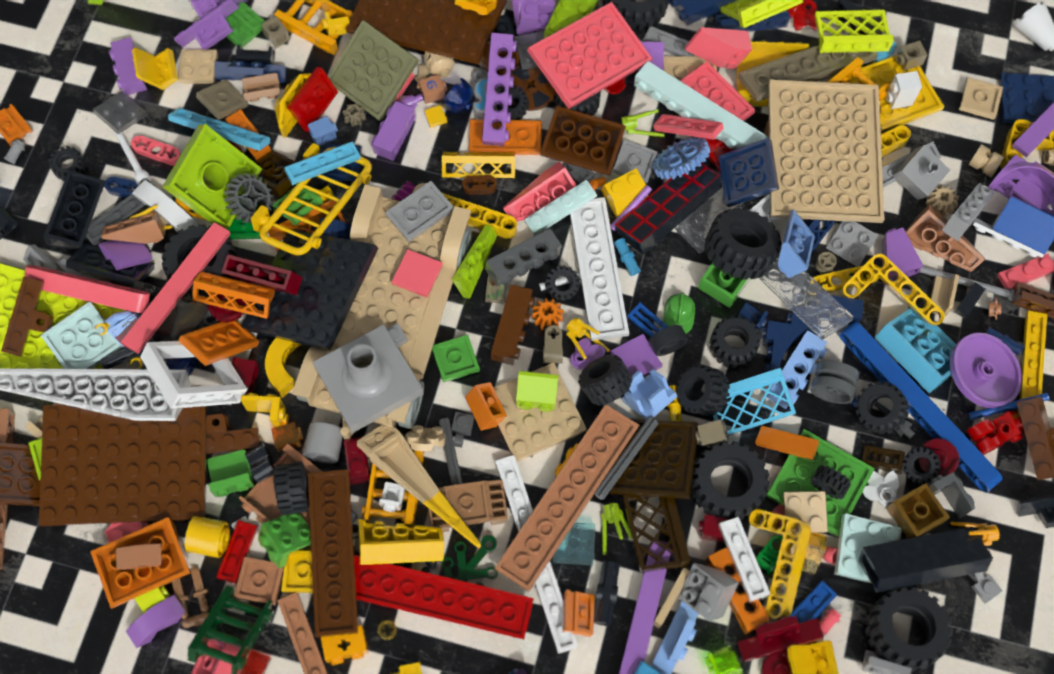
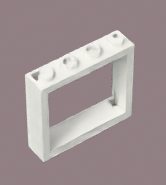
(190, 396)

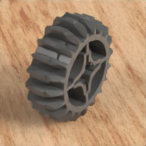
(249, 185)

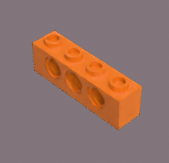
(747, 620)

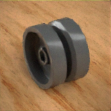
(835, 382)

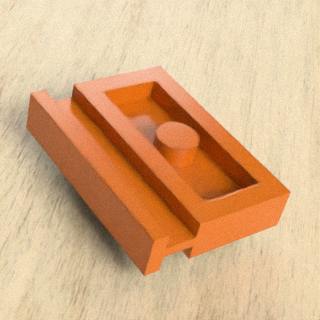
(12, 125)
(578, 613)

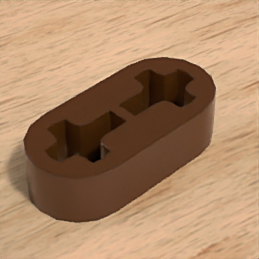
(479, 185)

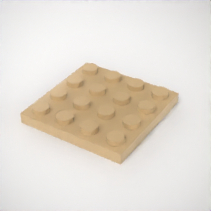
(534, 430)

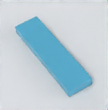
(322, 163)

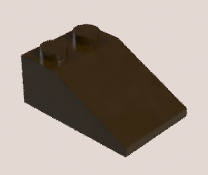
(274, 173)

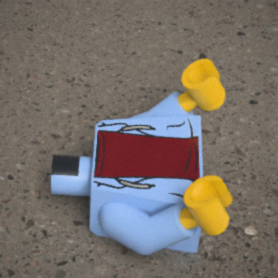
(119, 325)

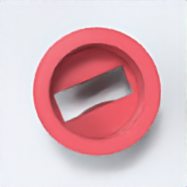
(830, 555)

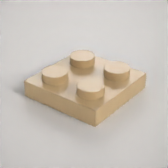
(197, 66)
(981, 98)
(808, 507)

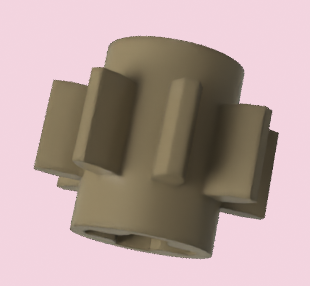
(354, 114)

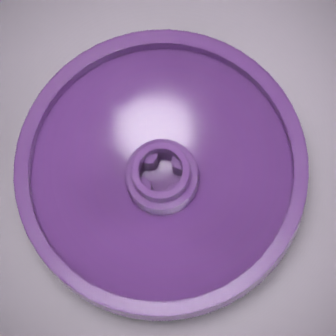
(985, 370)

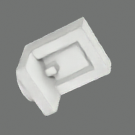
(392, 497)

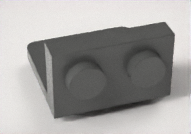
(954, 493)

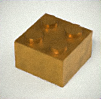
(918, 512)

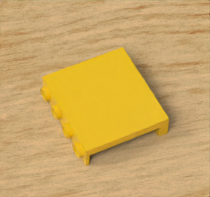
(762, 53)

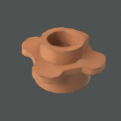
(994, 308)

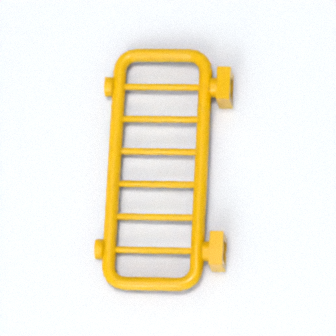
(263, 222)

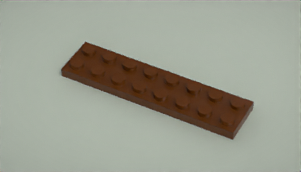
(332, 554)

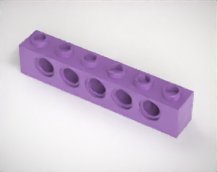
(499, 43)

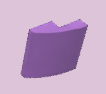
(125, 254)

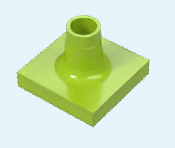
(205, 171)

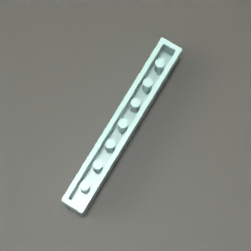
(691, 104)

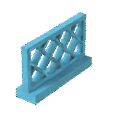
(749, 385)

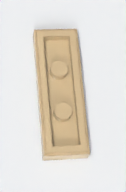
(671, 598)

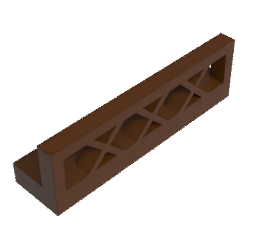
(1033, 302)

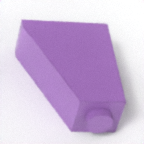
(900, 251)

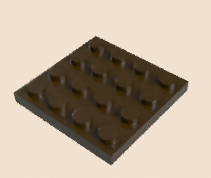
(663, 463)

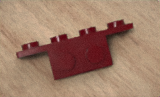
(778, 636)

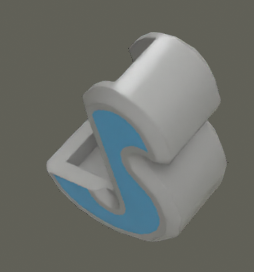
(480, 90)

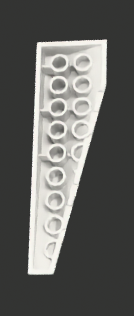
(108, 391)

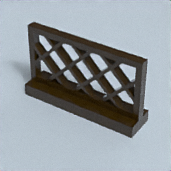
(674, 531)

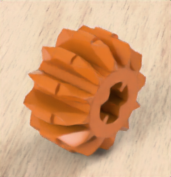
(541, 310)

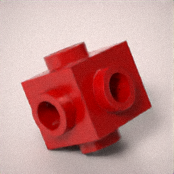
(1009, 426)

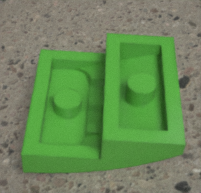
(245, 25)

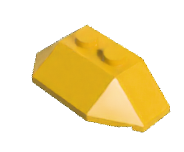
(284, 117)

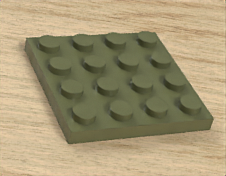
(372, 70)

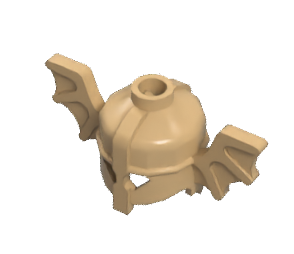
(435, 65)

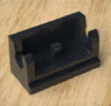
(248, 56)

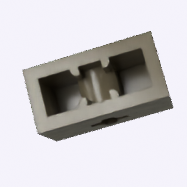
(712, 433)

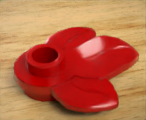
(802, 16)

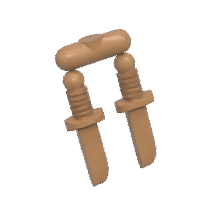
(200, 593)

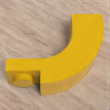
(275, 365)

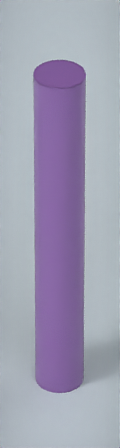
(636, 201)

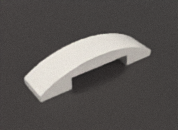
(166, 208)

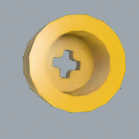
(207, 537)

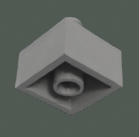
(921, 172)

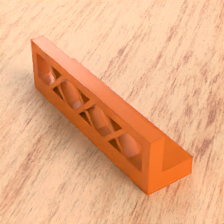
(313, 216)
(232, 290)

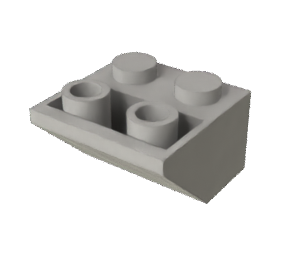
(708, 591)

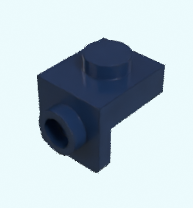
(754, 315)

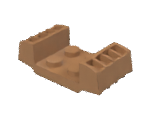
(474, 503)

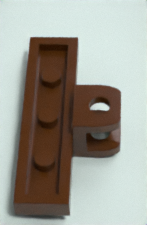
(26, 317)
(222, 439)

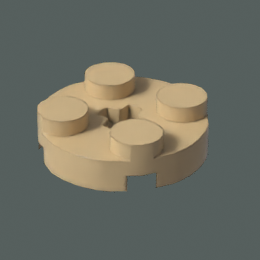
(425, 438)

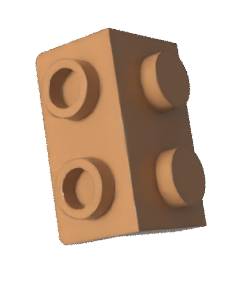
(261, 86)

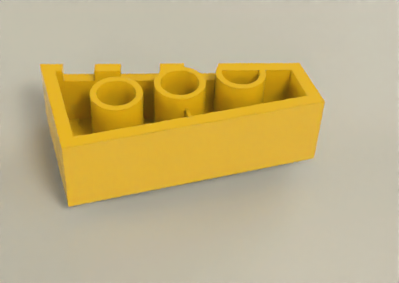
(399, 543)

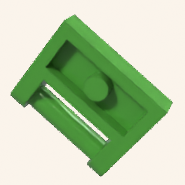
(304, 195)

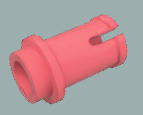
(829, 620)

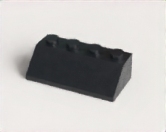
(73, 211)

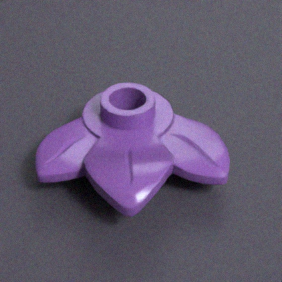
(591, 351)

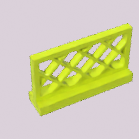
(753, 11)
(855, 41)

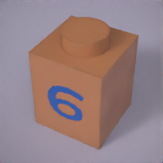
(432, 89)

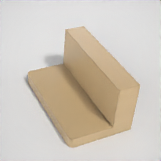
(944, 293)

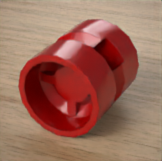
(985, 437)

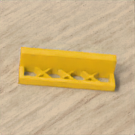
(478, 157)

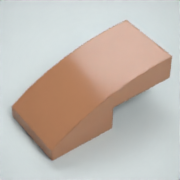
(138, 556)

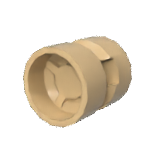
(986, 160)

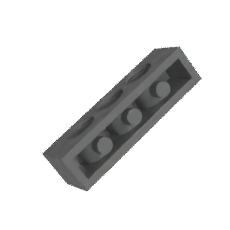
(545, 241)

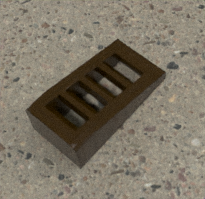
(898, 469)

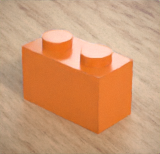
(485, 406)

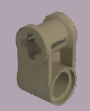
(553, 347)

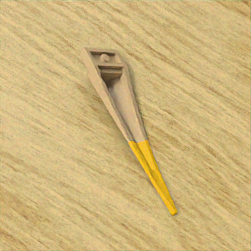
(394, 457)

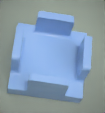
(648, 394)

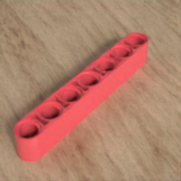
(89, 289)

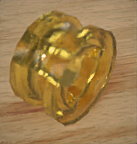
(391, 625)

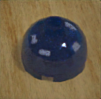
(458, 98)

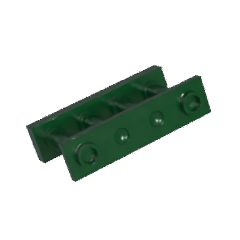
(218, 615)

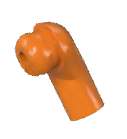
(599, 182)

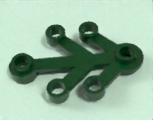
(466, 571)

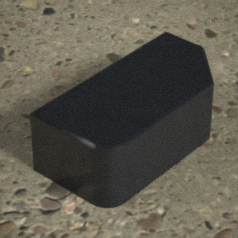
(969, 300)

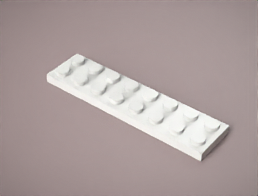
(599, 270)

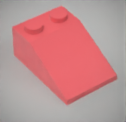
(720, 46)

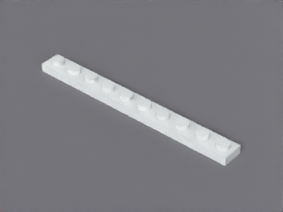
(546, 583)

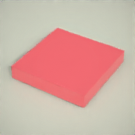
(417, 273)

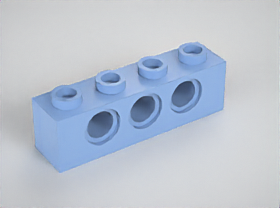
(809, 344)

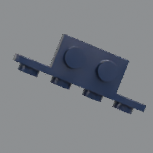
(239, 69)

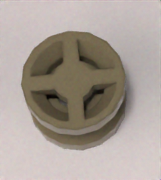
(825, 258)

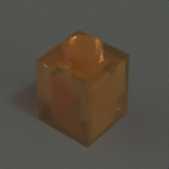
(286, 435)

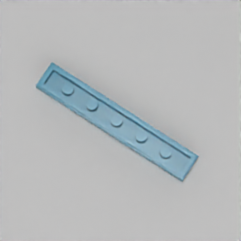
(227, 131)

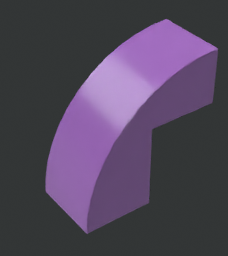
(155, 619)

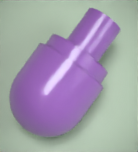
(411, 100)

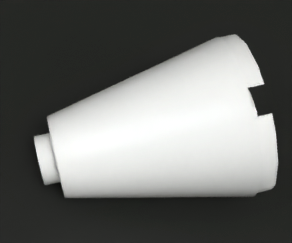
(1037, 26)

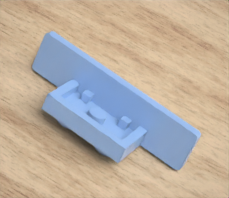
(675, 639)

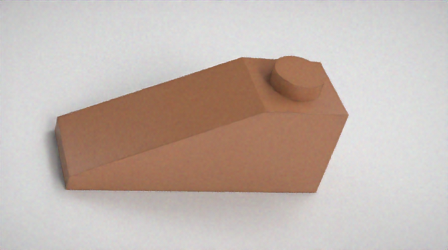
(140, 229)

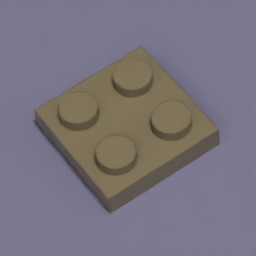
(222, 99)

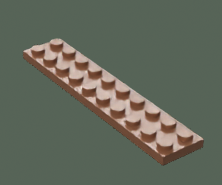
(566, 498)

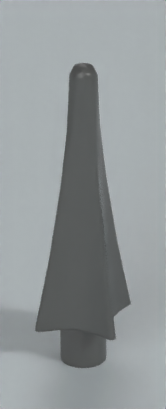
(904, 429)

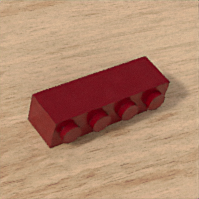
(262, 274)

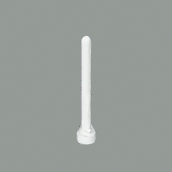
(140, 175)

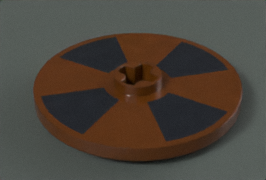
(540, 95)

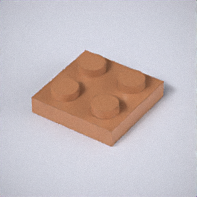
(259, 581)

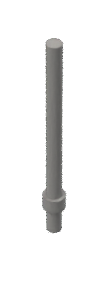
(969, 282)

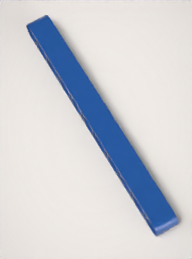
(921, 407)

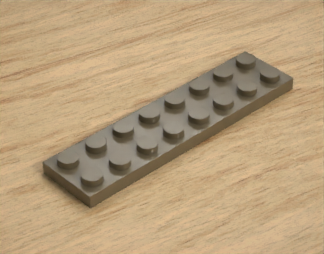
(802, 66)

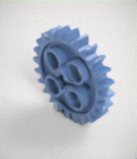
(681, 158)

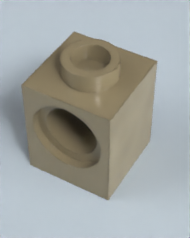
(280, 33)
(916, 52)

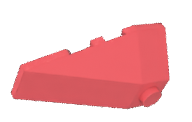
(541, 192)

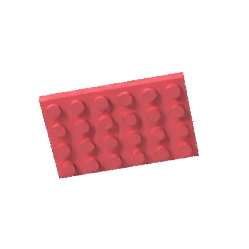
(589, 55)

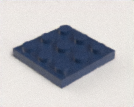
(1025, 96)
(748, 172)

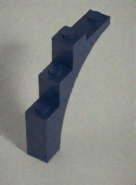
(782, 336)

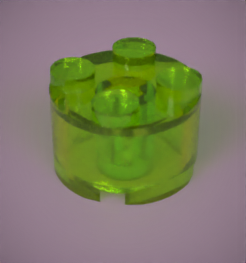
(723, 661)

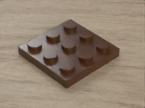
(18, 476)

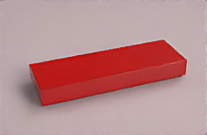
(237, 549)

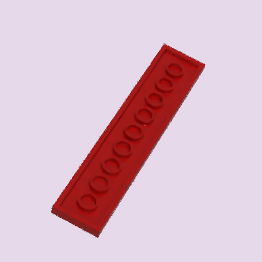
(443, 598)

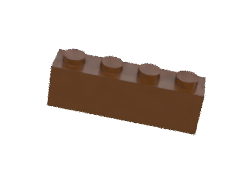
(511, 325)
(1038, 436)

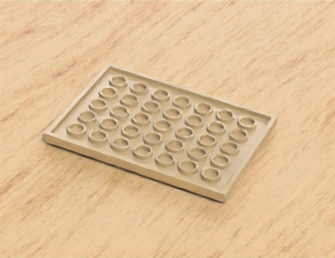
(826, 150)

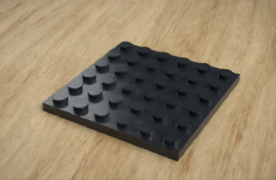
(325, 293)

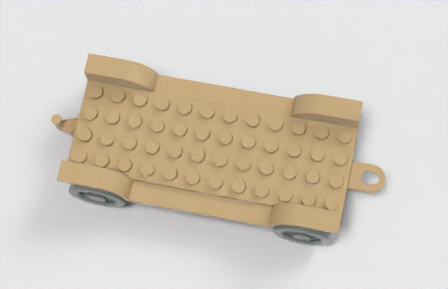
(388, 305)

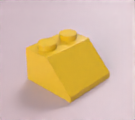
(623, 190)

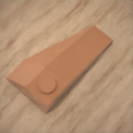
(927, 235)

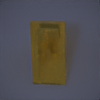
(814, 552)

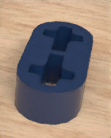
(123, 185)

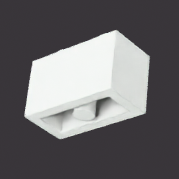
(903, 90)

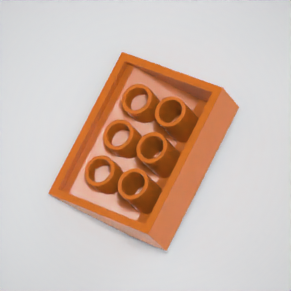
(128, 584)

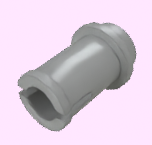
(14, 152)

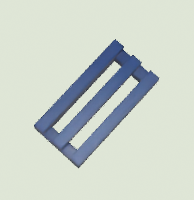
(635, 311)

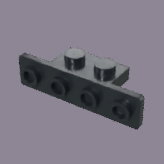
(1042, 506)

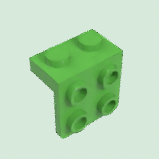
(229, 473)
(284, 536)

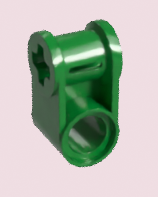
(768, 556)

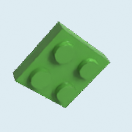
(455, 358)

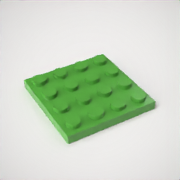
(798, 472)

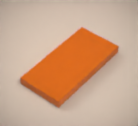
(523, 137)
(218, 341)

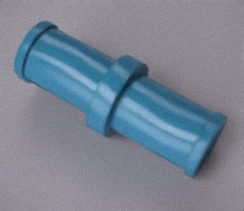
(627, 257)

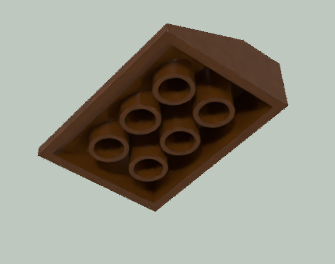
(583, 140)

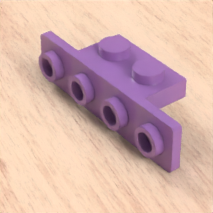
(210, 28)

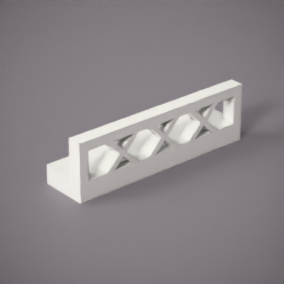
(744, 559)

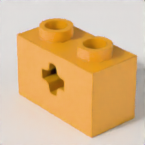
(356, 648)

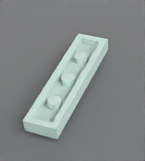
(560, 207)

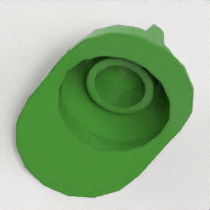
(679, 311)

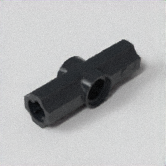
(606, 593)

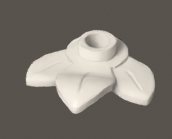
(882, 485)

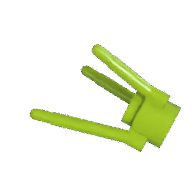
(631, 123)
(613, 515)

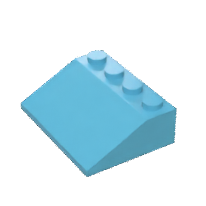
(919, 348)

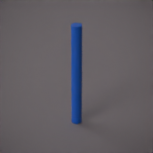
(1010, 406)

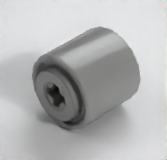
(323, 442)

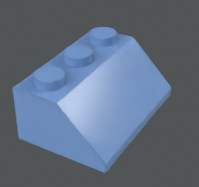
(796, 246)

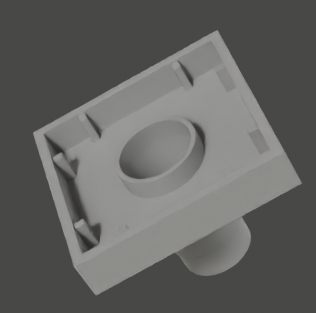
(371, 391)

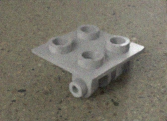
(852, 242)

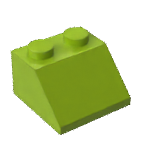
(536, 391)

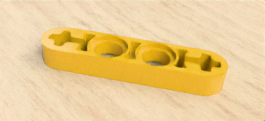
(843, 275)

